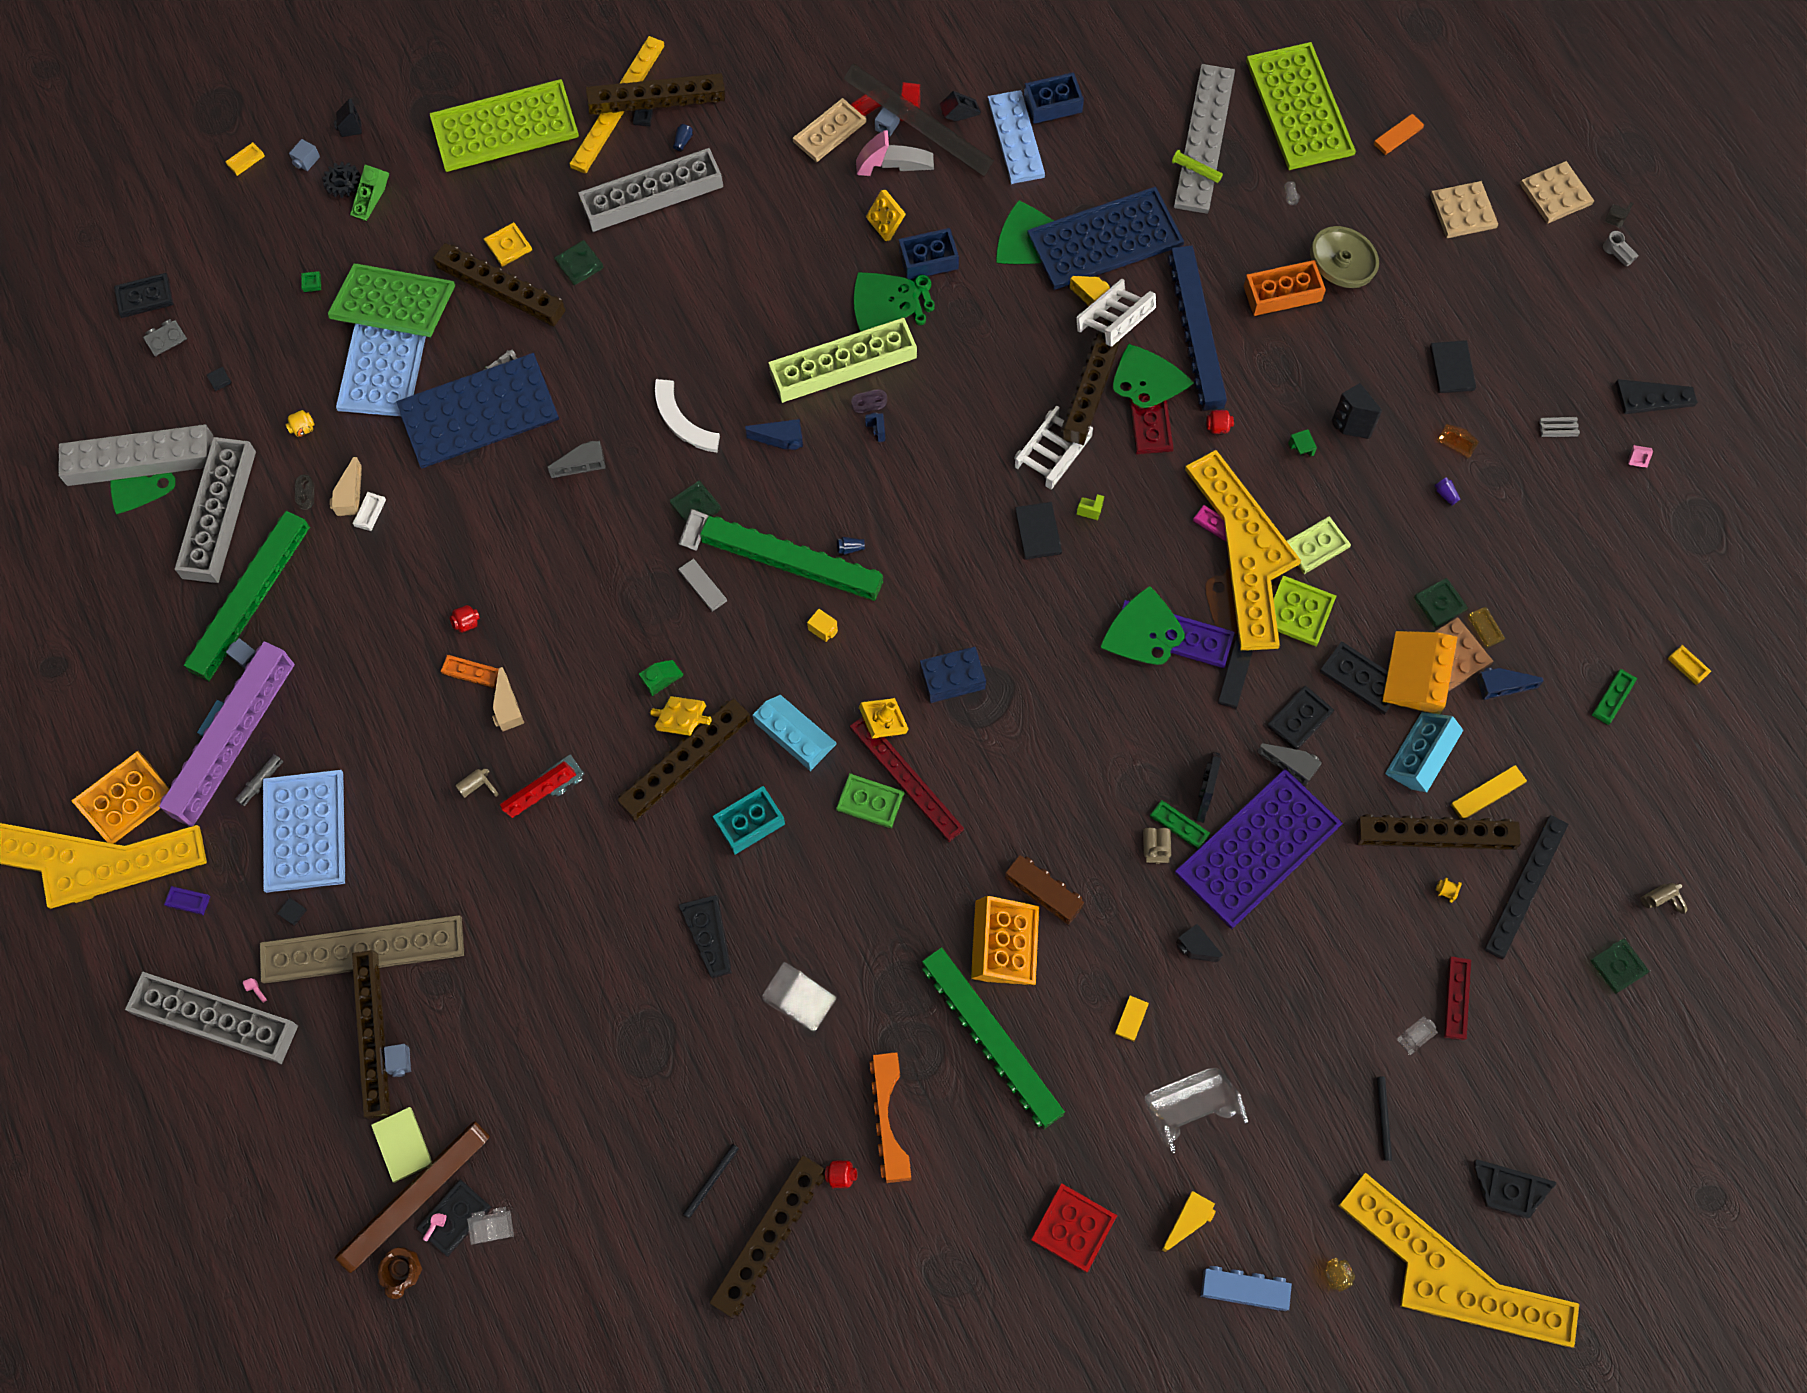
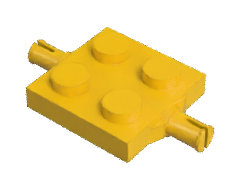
(680, 716)

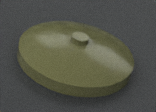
(1344, 256)

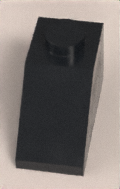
(959, 107)
(348, 120)
(1198, 945)

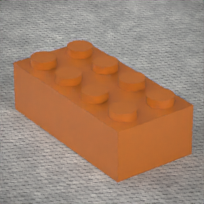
(1284, 288)

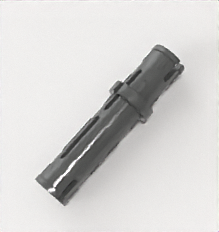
(257, 782)

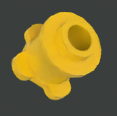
(1448, 889)

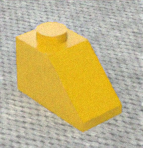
(1088, 288)

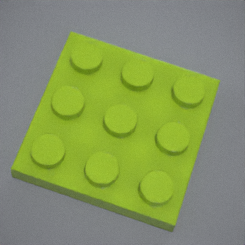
(1302, 610)

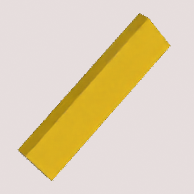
(1488, 792)

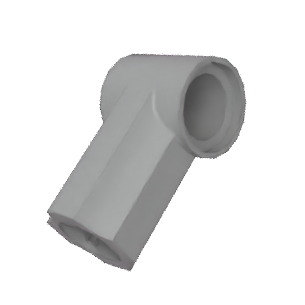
(1616, 245)

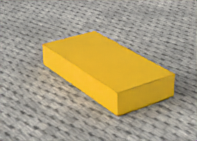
(244, 159)
(1689, 665)
(1132, 1018)

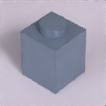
(886, 121)
(304, 155)
(241, 653)
(397, 1060)

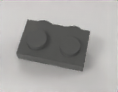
(164, 337)

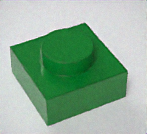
(311, 281)

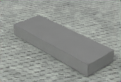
(702, 585)

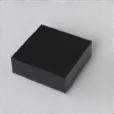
(643, 117)
(219, 378)
(292, 911)

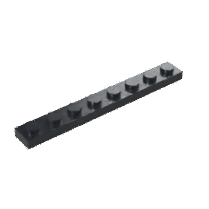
(1526, 887)

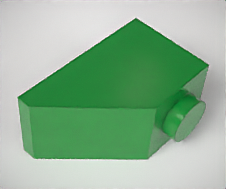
(660, 676)

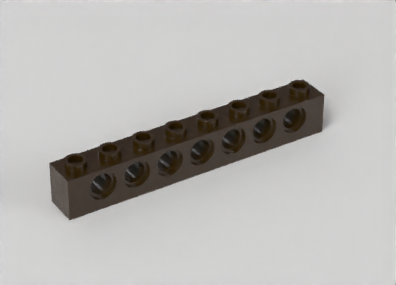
(642, 94)
(445, 261)
(1089, 389)
(696, 756)
(1508, 828)
(371, 1034)
(804, 1168)

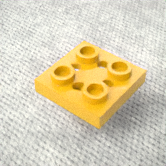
(889, 212)
(886, 714)

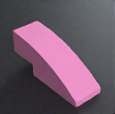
(872, 154)

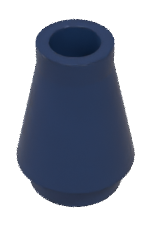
(682, 137)
(849, 545)

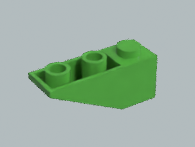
(369, 191)

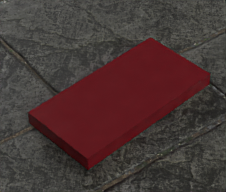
(1151, 427)

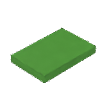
(870, 801)

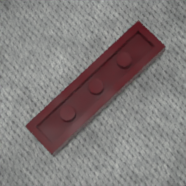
(1457, 998)

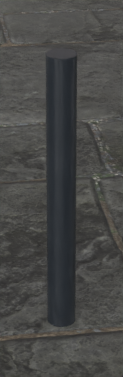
(1384, 1118)
(711, 1181)

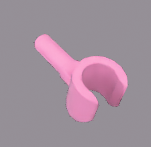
(250, 984)
(437, 1219)

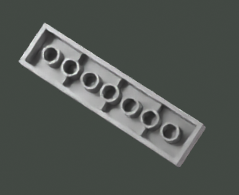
(651, 189)
(134, 455)
(215, 510)
(211, 1017)

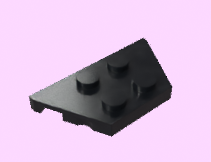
(1208, 785)
(1511, 1189)

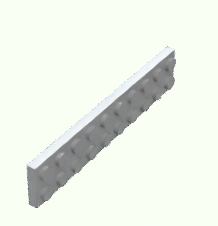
(1205, 136)

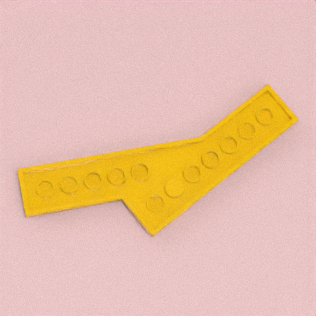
(1254, 550)
(83, 868)
(1447, 1282)

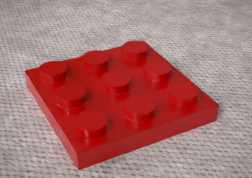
(1074, 1228)

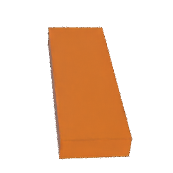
(1398, 134)
(470, 671)

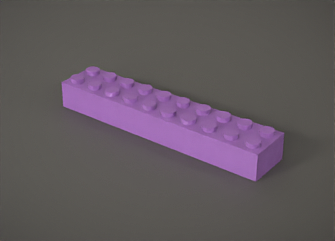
(227, 734)

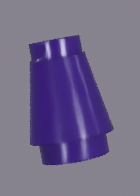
(1447, 491)

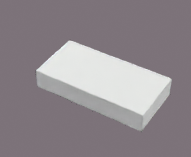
(369, 511)

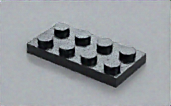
(1357, 676)

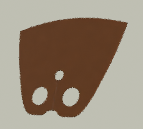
(1222, 604)

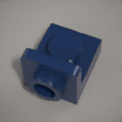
(877, 421)

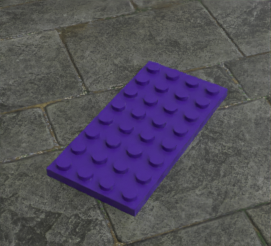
(1258, 848)

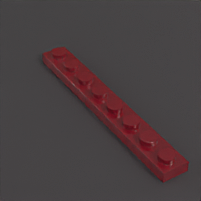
(909, 781)

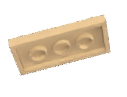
(829, 130)

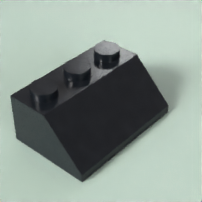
(1356, 413)

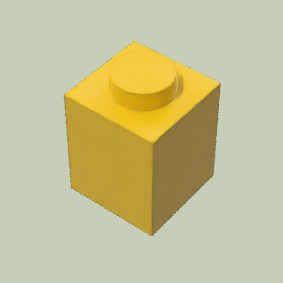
(822, 625)

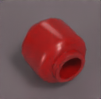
(1219, 421)
(464, 618)
(840, 1174)

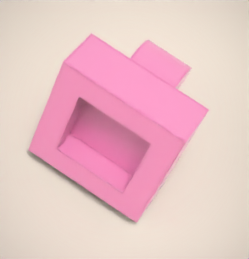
(1640, 456)

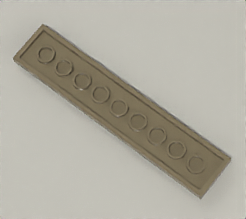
(333, 951)

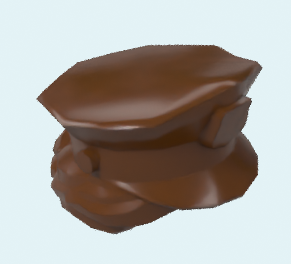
(398, 1271)

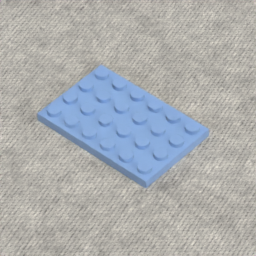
(379, 370)
(303, 831)

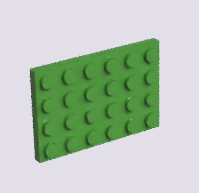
(391, 300)

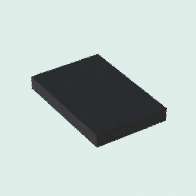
(143, 295)
(1453, 366)
(1038, 530)
(1300, 718)
(458, 1207)

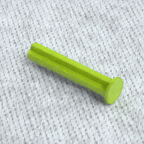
(1197, 166)

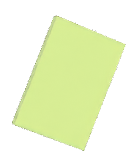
(1318, 544)
(402, 1144)

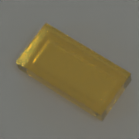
(1486, 627)

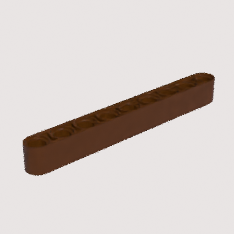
(411, 1197)

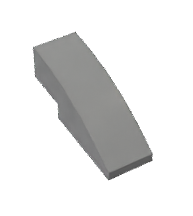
(908, 158)

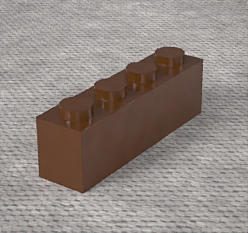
(1044, 889)

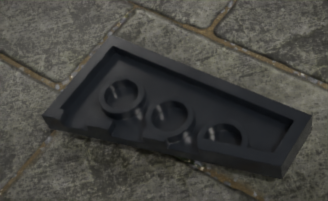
(1647, 396)
(707, 928)

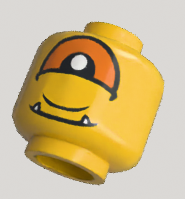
(300, 423)

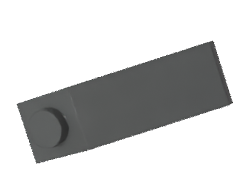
(581, 459)
(1296, 762)

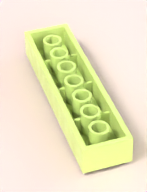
(843, 360)

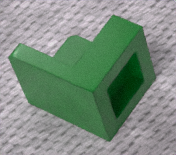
(1303, 442)

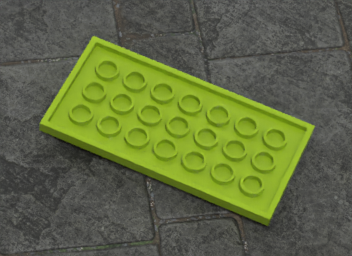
(1300, 106)
(504, 125)

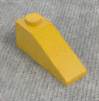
(1193, 1216)

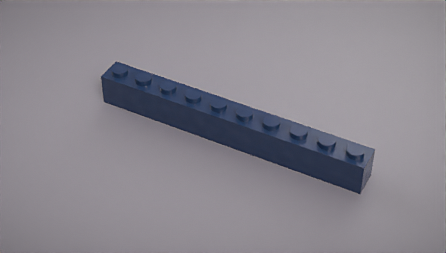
(1197, 328)

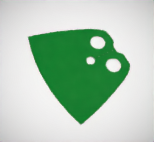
(1014, 243)
(872, 301)
(1161, 377)
(137, 491)
(1134, 624)

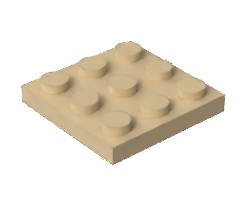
(1556, 192)
(1464, 209)

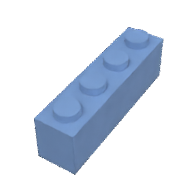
(1245, 1289)

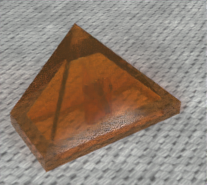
(1458, 439)

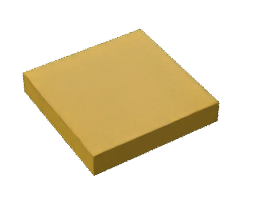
(508, 244)

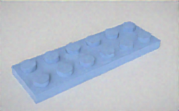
(1016, 137)

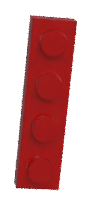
(538, 789)

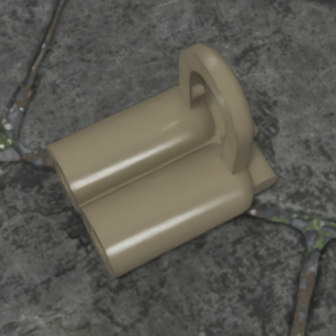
(474, 781)
(1157, 845)
(1663, 894)

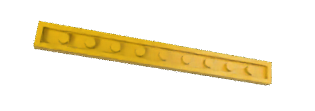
(607, 121)

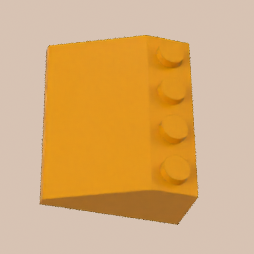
(1420, 670)
(122, 798)
(1005, 941)

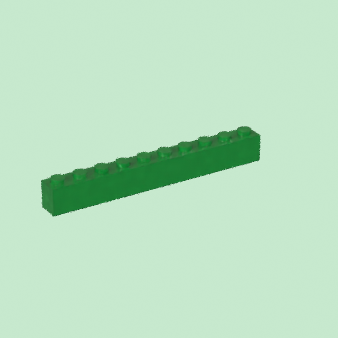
(792, 558)
(246, 596)
(992, 1038)

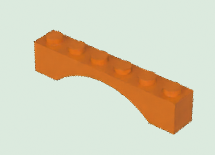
(895, 1159)

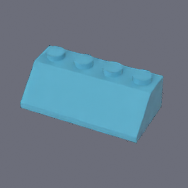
(793, 731)
(1425, 751)

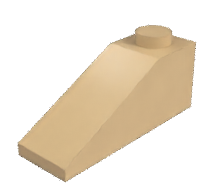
(347, 491)
(505, 706)

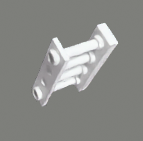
(1122, 324)
(1061, 462)

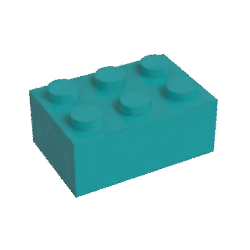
(749, 820)

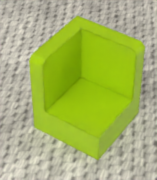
(1090, 508)

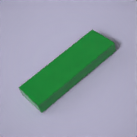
(1614, 696)
(1180, 824)

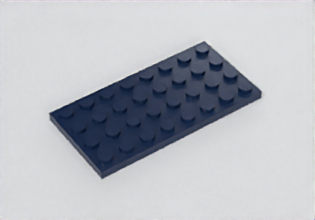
(1105, 237)
(477, 410)

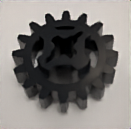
(341, 179)

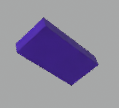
(187, 900)

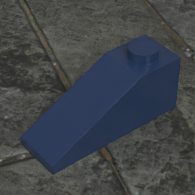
(778, 434)
(1505, 682)

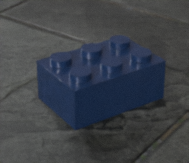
(1053, 97)
(928, 253)
(952, 674)

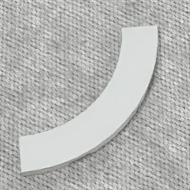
(678, 423)

